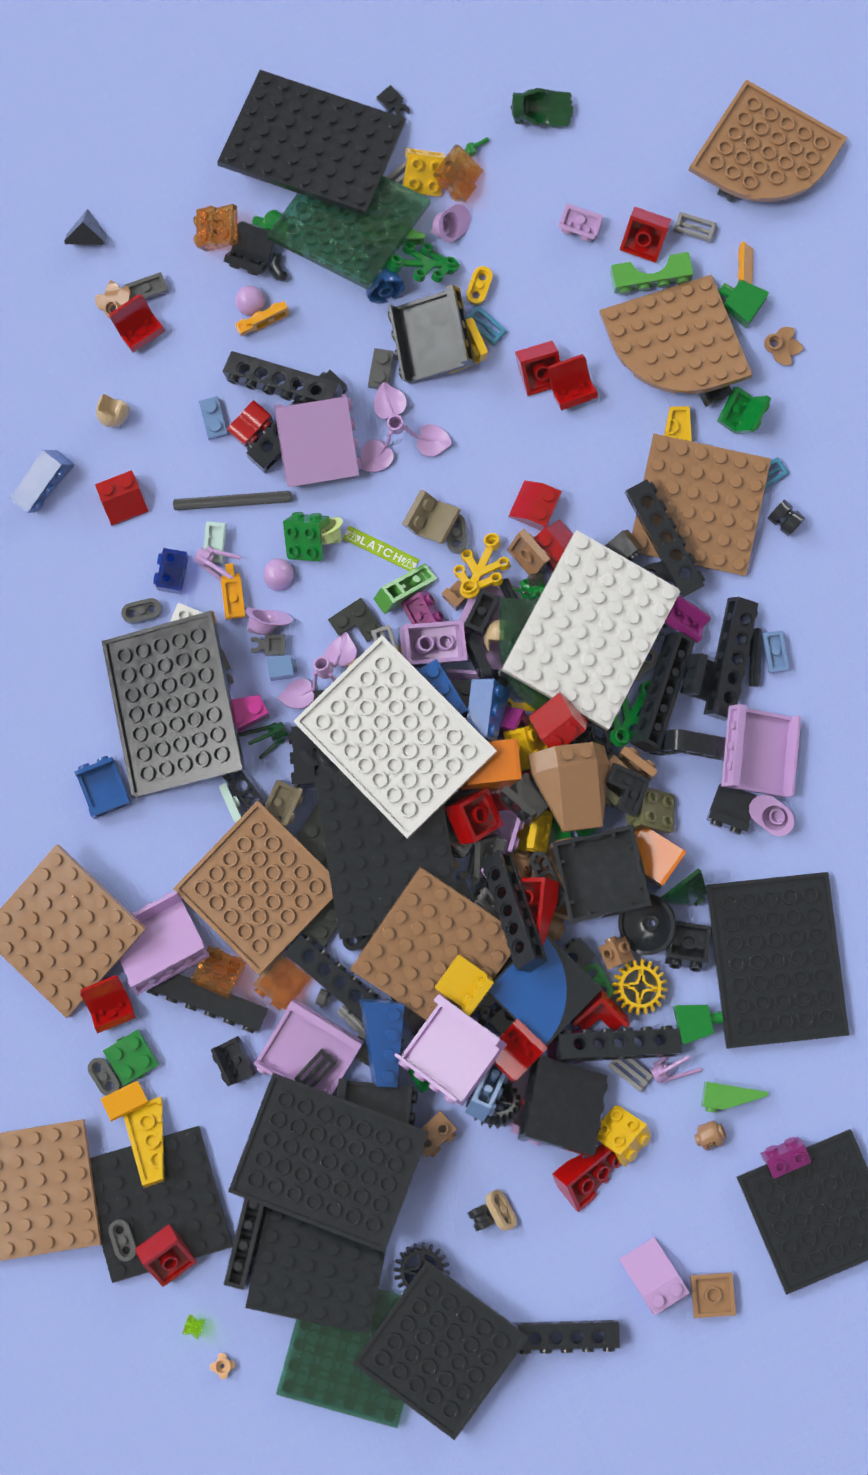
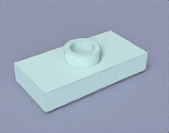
(215, 538)
(231, 801)

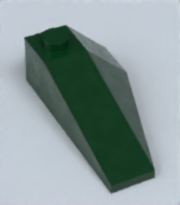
(688, 891)

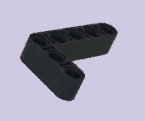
(692, 743)

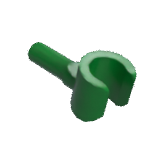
(471, 147)

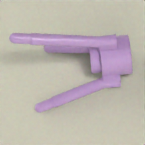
(204, 560)
(661, 1072)

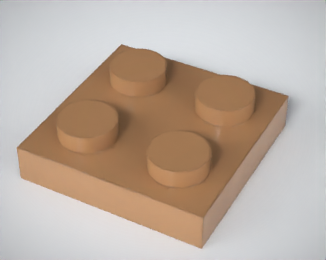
(528, 553)
(637, 764)
(712, 1295)

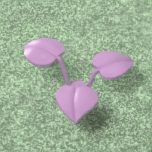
(390, 404)
(300, 691)

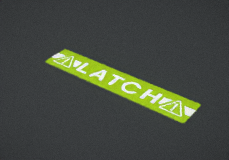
(380, 548)

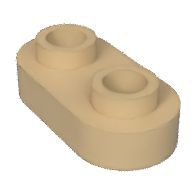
(501, 1210)

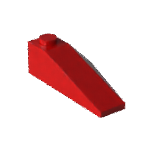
(542, 899)
(582, 1177)

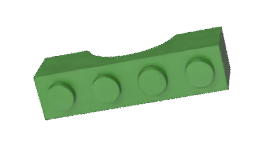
(627, 278)

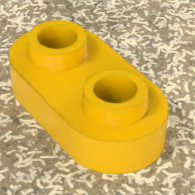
(479, 286)

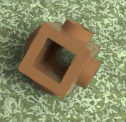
(616, 952)

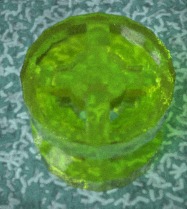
(193, 1326)

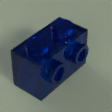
(171, 570)

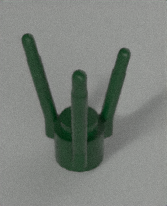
(276, 732)

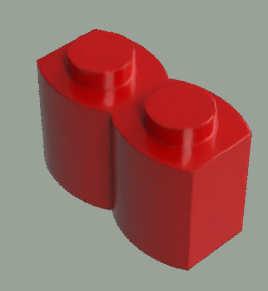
(250, 424)

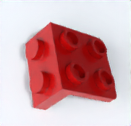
(136, 323)
(571, 382)
(108, 1003)
(520, 1050)

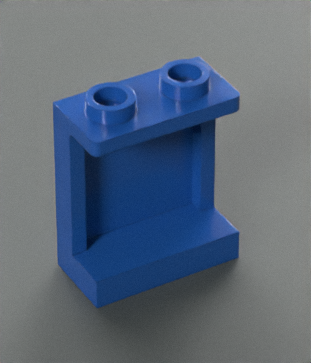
(102, 786)

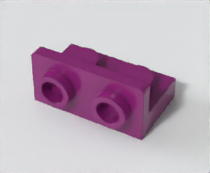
(422, 609)

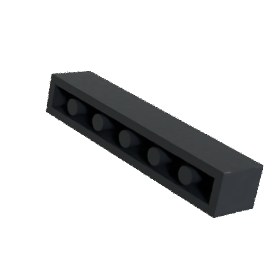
(231, 1009)

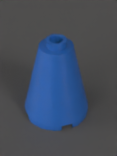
(386, 286)

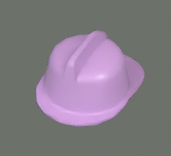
(451, 223)
(266, 621)
(771, 815)

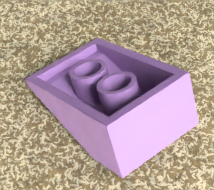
(432, 641)
(654, 1276)

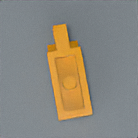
(262, 319)
(232, 594)

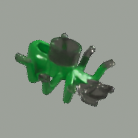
(532, 585)

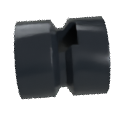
(786, 518)

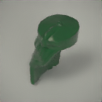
(542, 107)

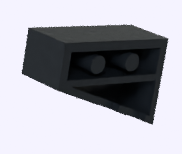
(303, 759)

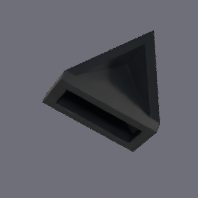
(86, 231)

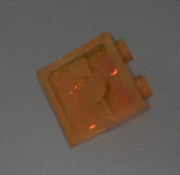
(458, 174)
(215, 227)
(219, 972)
(281, 982)

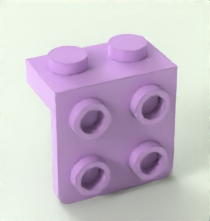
(509, 829)

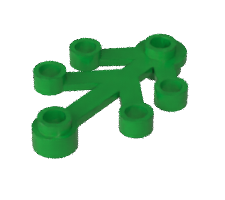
(447, 265)
(630, 718)

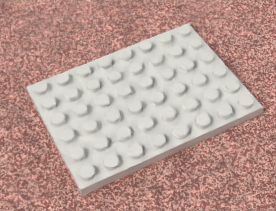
(591, 629)
(395, 736)

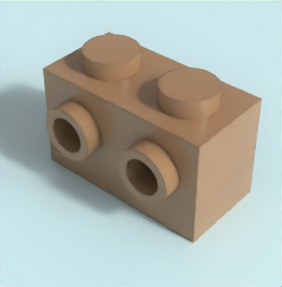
(439, 1130)

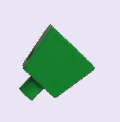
(743, 301)
(695, 1021)

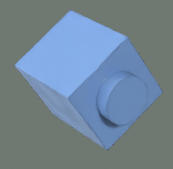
(281, 667)

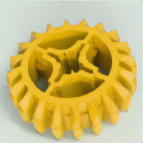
(638, 1002)

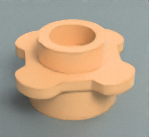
(222, 1372)

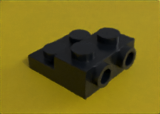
(689, 947)

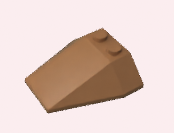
(573, 783)

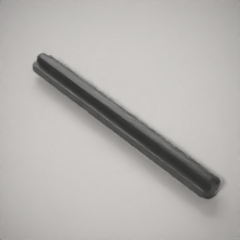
(232, 500)

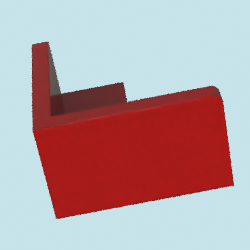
(601, 1008)

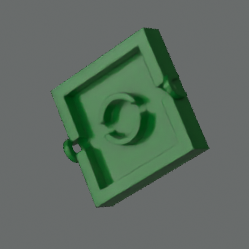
(131, 1057)

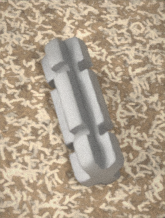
(352, 1020)

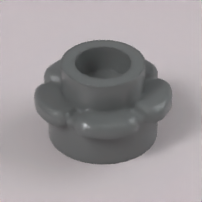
(323, 998)

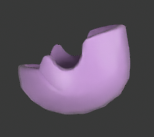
(249, 300)
(278, 574)

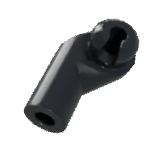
(275, 268)

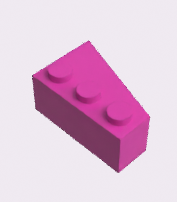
(249, 711)

